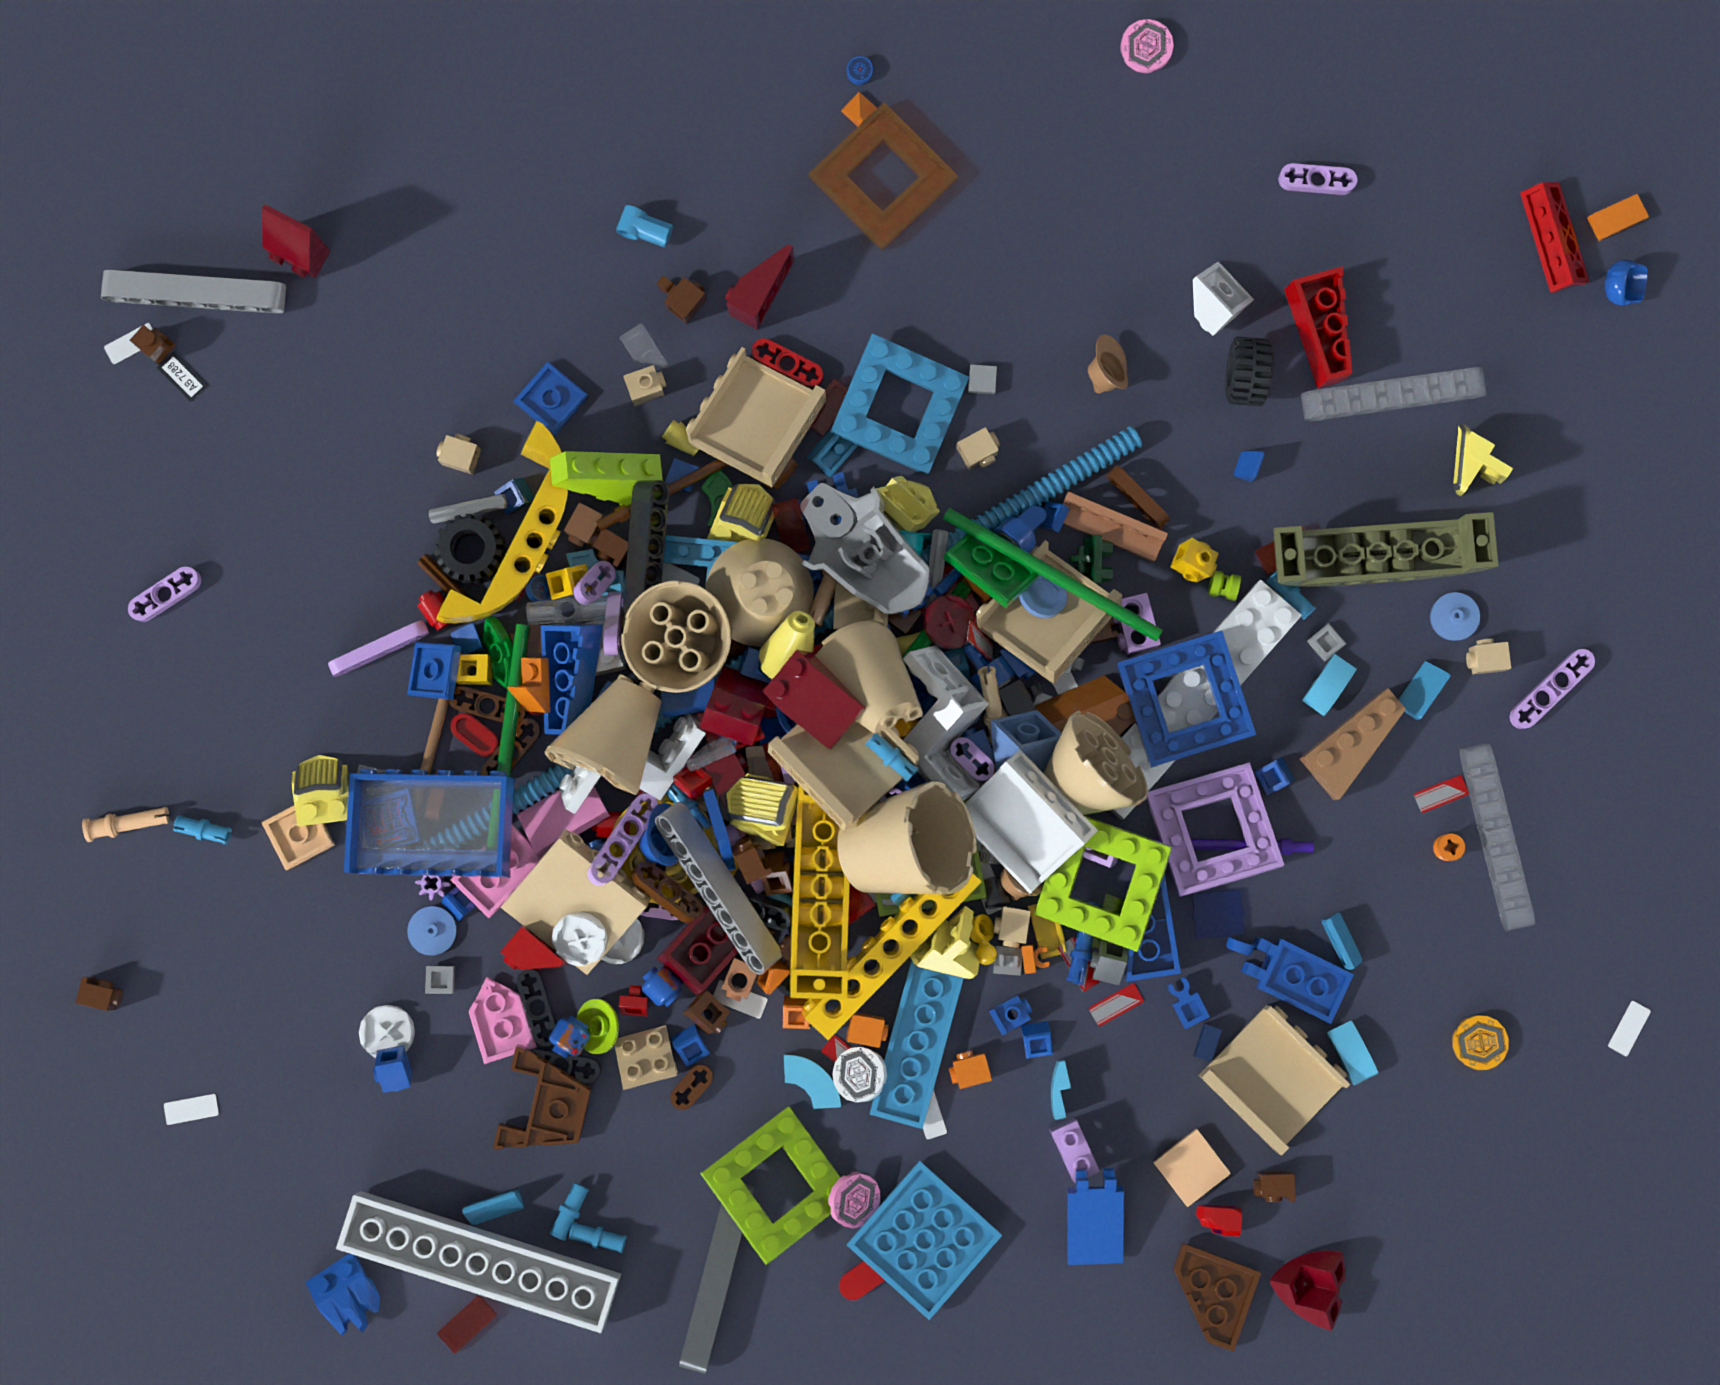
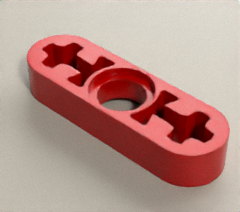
(767, 361)

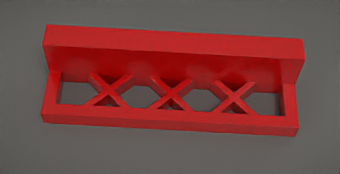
(1552, 236)

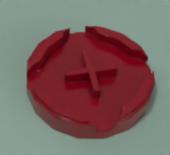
(948, 621)

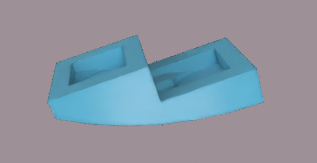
(1329, 684)
(1352, 1052)
(1059, 1082)

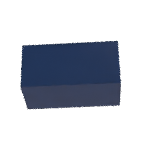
(1207, 1042)

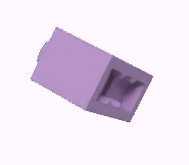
(1144, 610)
(1074, 1148)

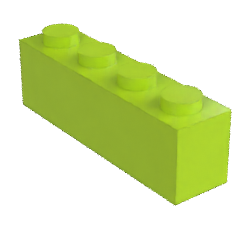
(604, 474)

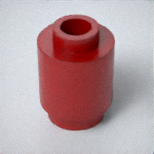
(430, 606)
(605, 827)

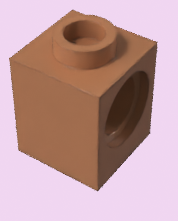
(582, 525)
(733, 992)

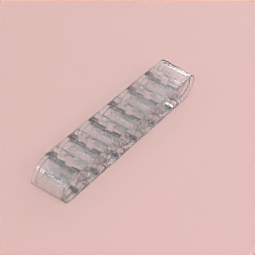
(1393, 394)
(1497, 836)

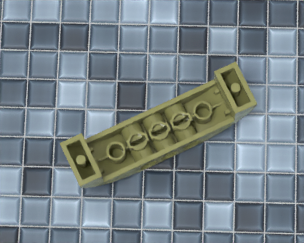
(1385, 552)

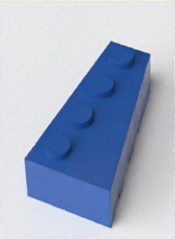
(572, 670)
(1158, 948)

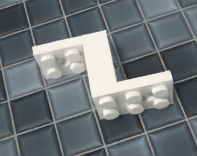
(945, 721)
(658, 768)

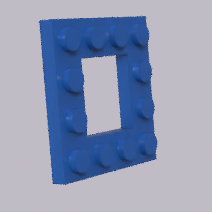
(1204, 651)

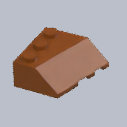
(1097, 697)

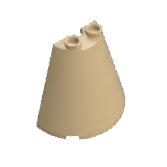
(873, 670)
(611, 735)

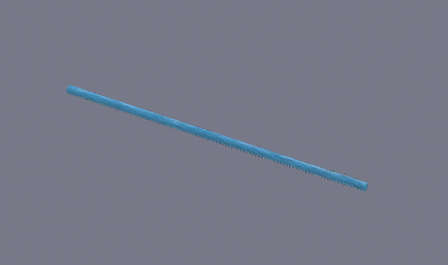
(1012, 507)

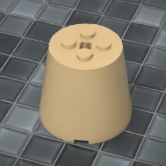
(910, 844)

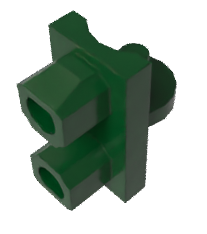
(1090, 559)

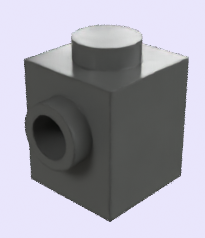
(1109, 962)

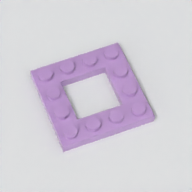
(1233, 783)

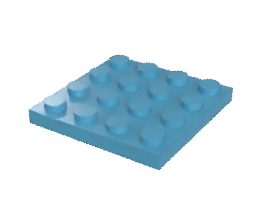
(924, 1240)

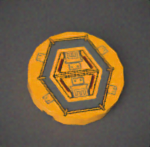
(1480, 1042)

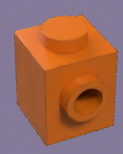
(866, 1029)
(970, 1069)

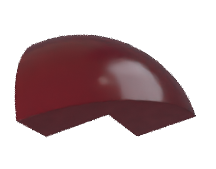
(1312, 1286)

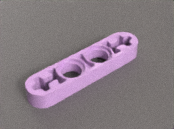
(378, 648)
(1552, 689)
(621, 838)

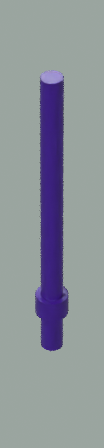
(1285, 845)

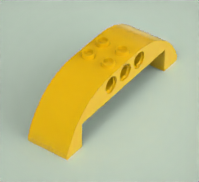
(508, 582)
(818, 906)

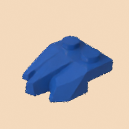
(344, 1294)

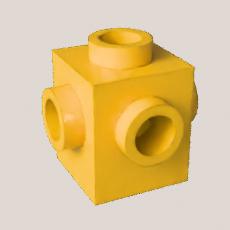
(1195, 560)

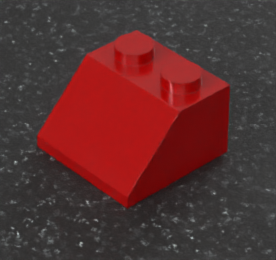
(530, 952)

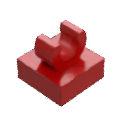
(692, 782)
(634, 1003)

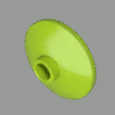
(602, 1025)

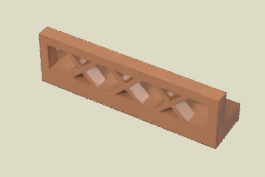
(1114, 527)

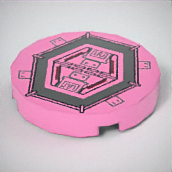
(1146, 46)
(854, 1199)

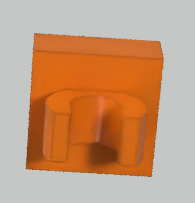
(1031, 960)

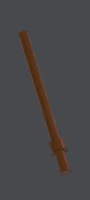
(623, 512)

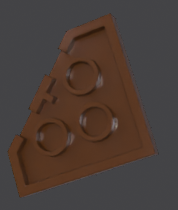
(1216, 1292)

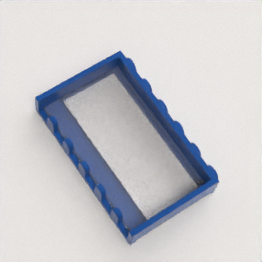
(429, 823)

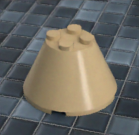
(759, 588)
(676, 636)
(1094, 767)

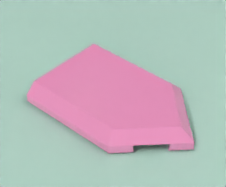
(499, 1021)

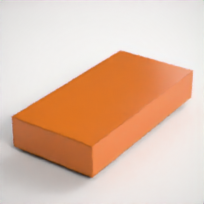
(1617, 217)

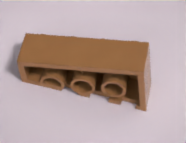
(1349, 747)

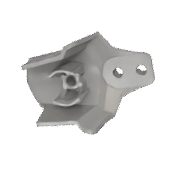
(864, 549)

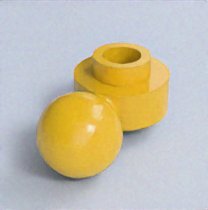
(981, 934)

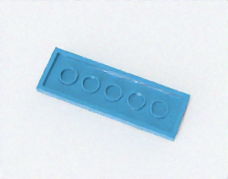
(917, 1046)

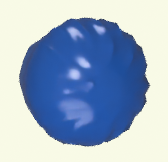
(1626, 282)

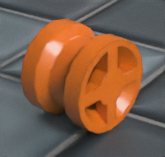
(1443, 848)

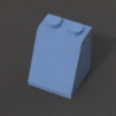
(1026, 732)

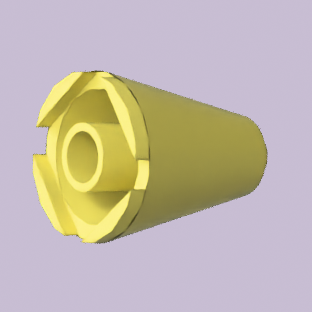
(793, 634)

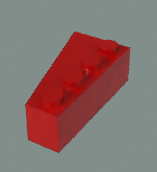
(1322, 324)

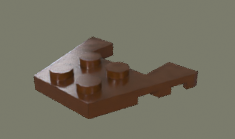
(556, 1108)

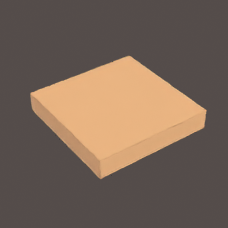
(296, 843)
(1191, 1167)

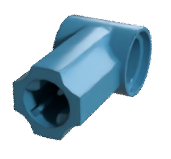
(637, 224)

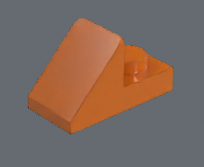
(534, 691)

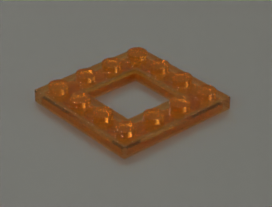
(881, 127)

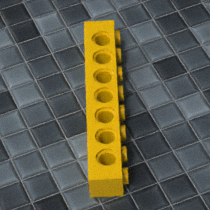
(830, 1021)

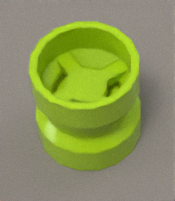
(1230, 586)

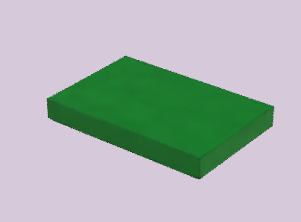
(990, 569)

